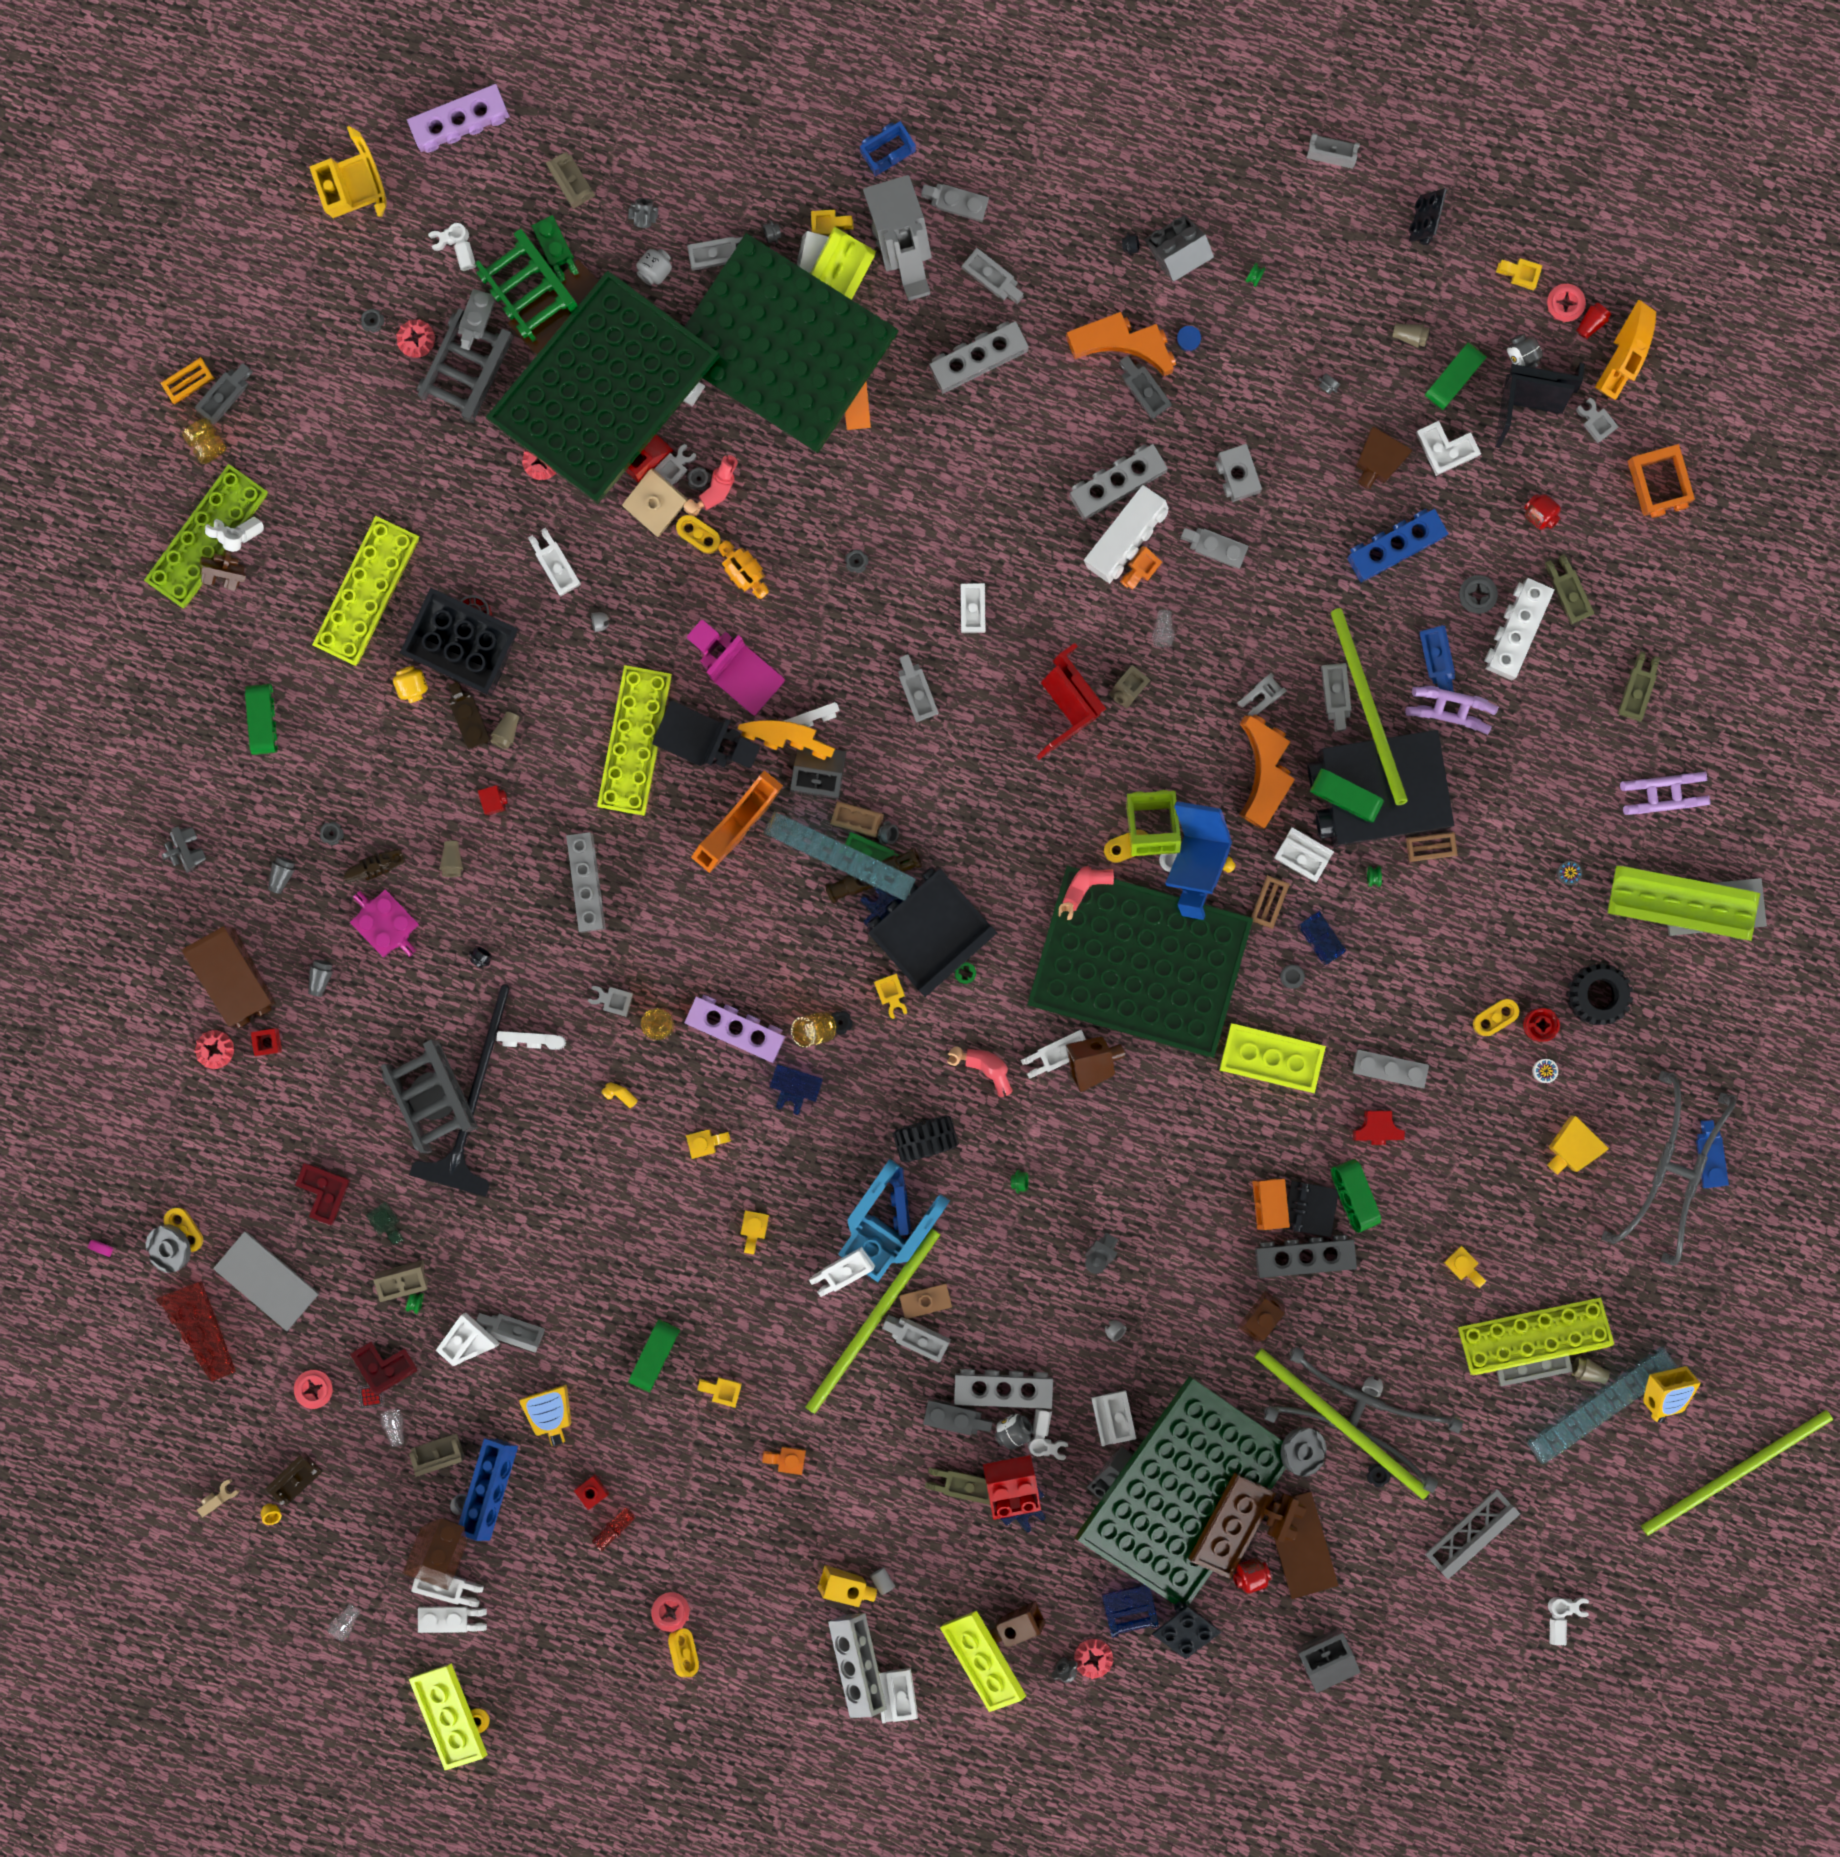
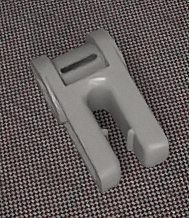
(1269, 696)

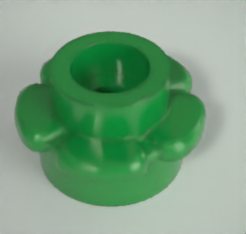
(1020, 1181)

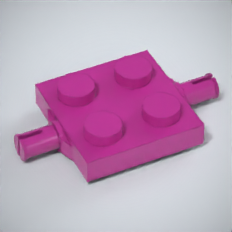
(384, 923)

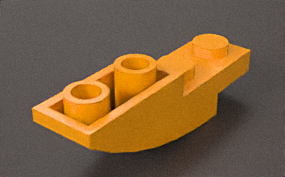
(1632, 350)
(778, 732)

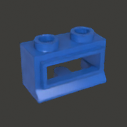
(888, 133)

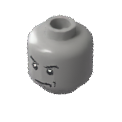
(654, 266)

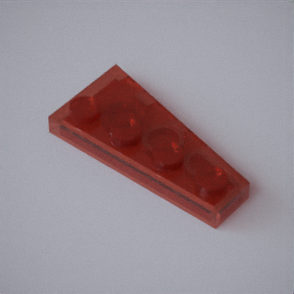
(196, 1322)

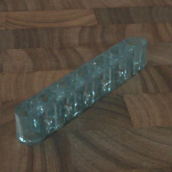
(839, 856)
(1599, 1408)

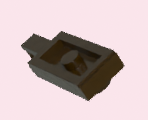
(468, 717)

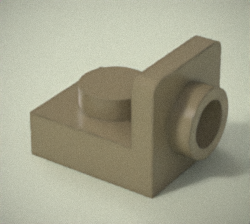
(1129, 687)

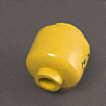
(410, 684)

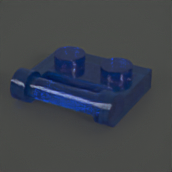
(1129, 1602)

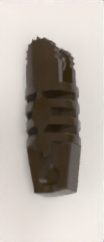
(375, 865)

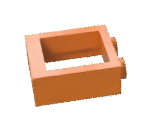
(1639, 461)

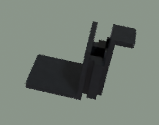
(1535, 390)
(699, 739)

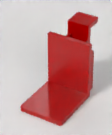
(1072, 696)

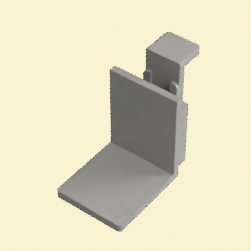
(901, 232)

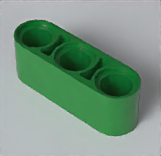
(1455, 376)
(260, 719)
(1347, 795)
(1356, 1195)
(654, 1355)

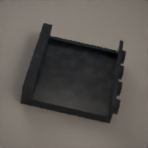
(930, 931)

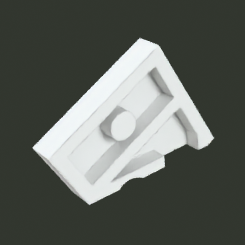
(465, 1341)

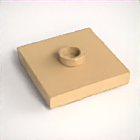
(655, 502)

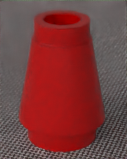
(1593, 320)

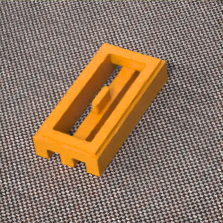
(208, 378)

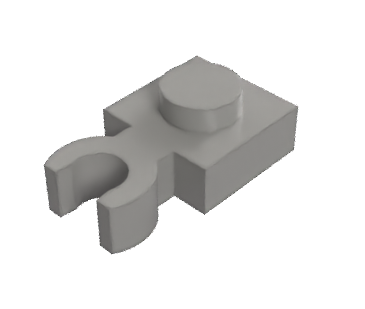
(1598, 423)
(673, 467)
(615, 1000)

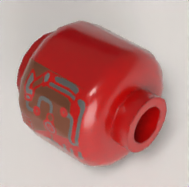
(1542, 511)
(1252, 1575)

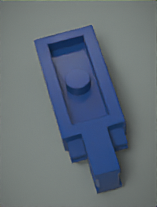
(1438, 657)
(1715, 1169)
(900, 1200)

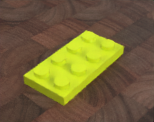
(1272, 1058)
(983, 1661)
(448, 1717)

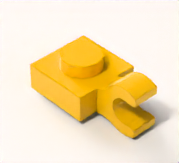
(825, 220)
(1524, 272)
(704, 1143)
(754, 1227)
(1463, 1265)
(724, 1392)

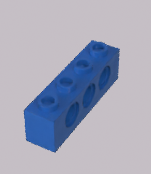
(1428, 522)
(487, 1488)

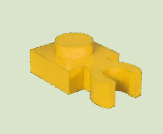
(890, 992)

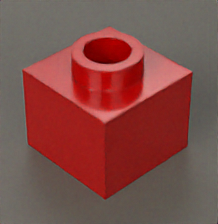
(493, 800)
(258, 1039)
(594, 1484)

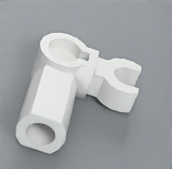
(457, 235)
(231, 537)
(1038, 1444)
(1558, 1624)

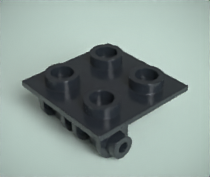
(1427, 216)
(1311, 1208)
(1186, 1631)

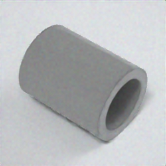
(882, 1581)

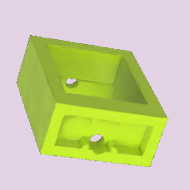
(1153, 843)

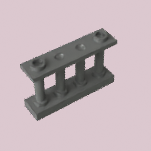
(479, 385)
(453, 1096)

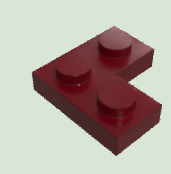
(329, 1190)
(379, 1373)

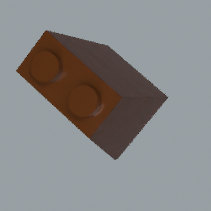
(229, 976)
(437, 1553)

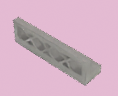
(1479, 1540)

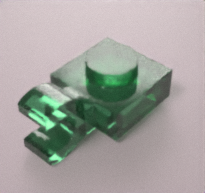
(384, 1220)

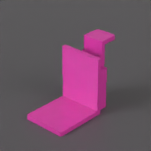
(737, 668)

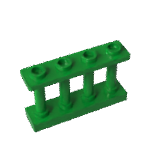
(536, 265)

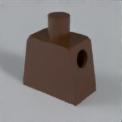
(1380, 457)
(1092, 1061)
(1262, 1317)
(1026, 1624)

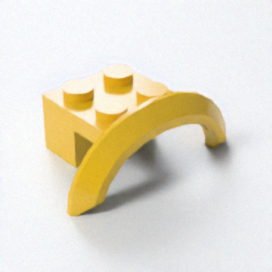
(350, 182)

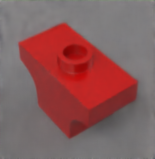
(1378, 1128)

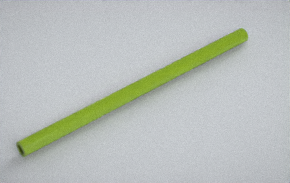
(1369, 707)
(872, 1321)
(1341, 1423)
(1736, 1472)

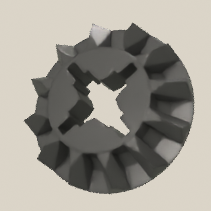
(1486, 586)

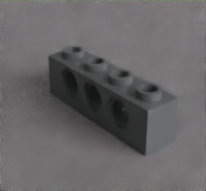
(1343, 1260)

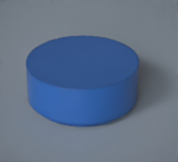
(1188, 338)

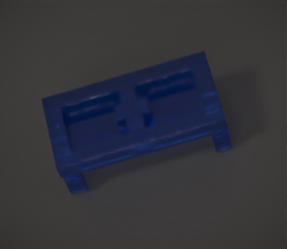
(1321, 938)

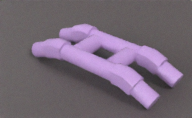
(1459, 718)
(1675, 783)

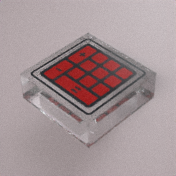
(368, 1400)

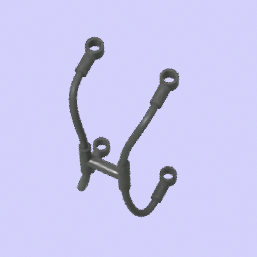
(1665, 1165)
(1455, 1423)

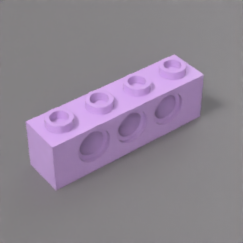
(444, 115)
(698, 1019)

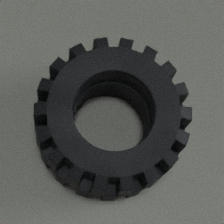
(1579, 997)
(925, 1138)

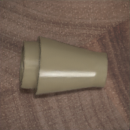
(1412, 334)
(505, 731)
(451, 860)
(1587, 1370)

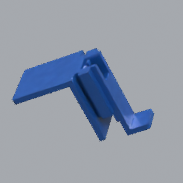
(1200, 856)

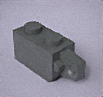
(955, 1417)

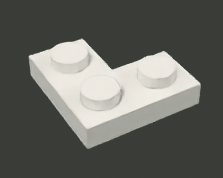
(1445, 454)

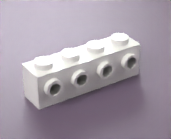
(1126, 534)
(1520, 628)

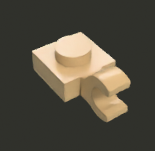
(212, 1502)

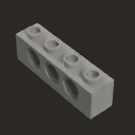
(949, 379)
(1089, 506)
(585, 882)
(1014, 1398)
(857, 1665)

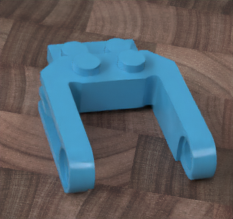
(878, 1239)

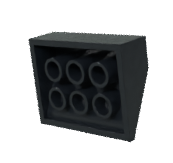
(460, 642)

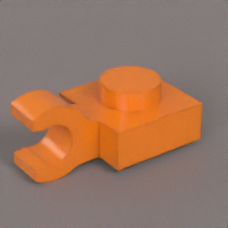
(1142, 566)
(789, 1460)

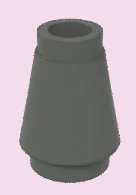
(280, 874)
(319, 977)

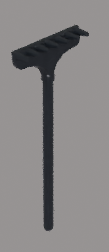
(452, 1169)

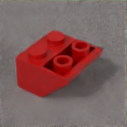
(649, 458)
(1012, 1487)

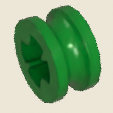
(1255, 275)
(1374, 876)
(971, 969)
(415, 1302)

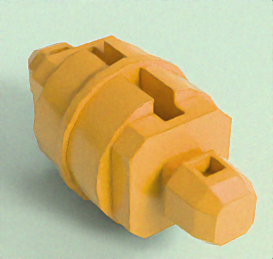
(747, 565)

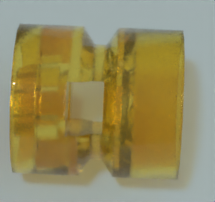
(202, 438)
(657, 1024)
(813, 1029)

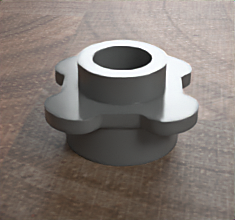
(1065, 1670)

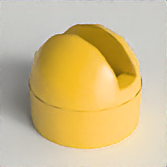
(270, 1514)

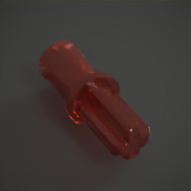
(613, 1529)

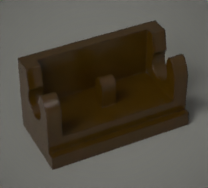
(293, 1479)

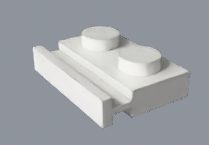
(1303, 855)
(1113, 1418)
(898, 1695)

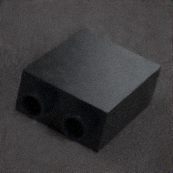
(1422, 776)

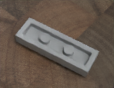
(1390, 1069)
(1534, 1371)

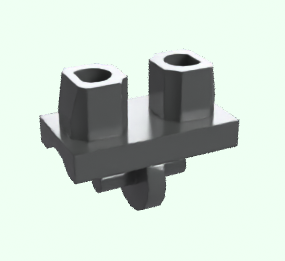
(180, 838)
(1100, 1254)

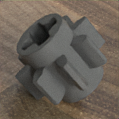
(643, 212)

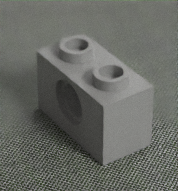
(1238, 459)

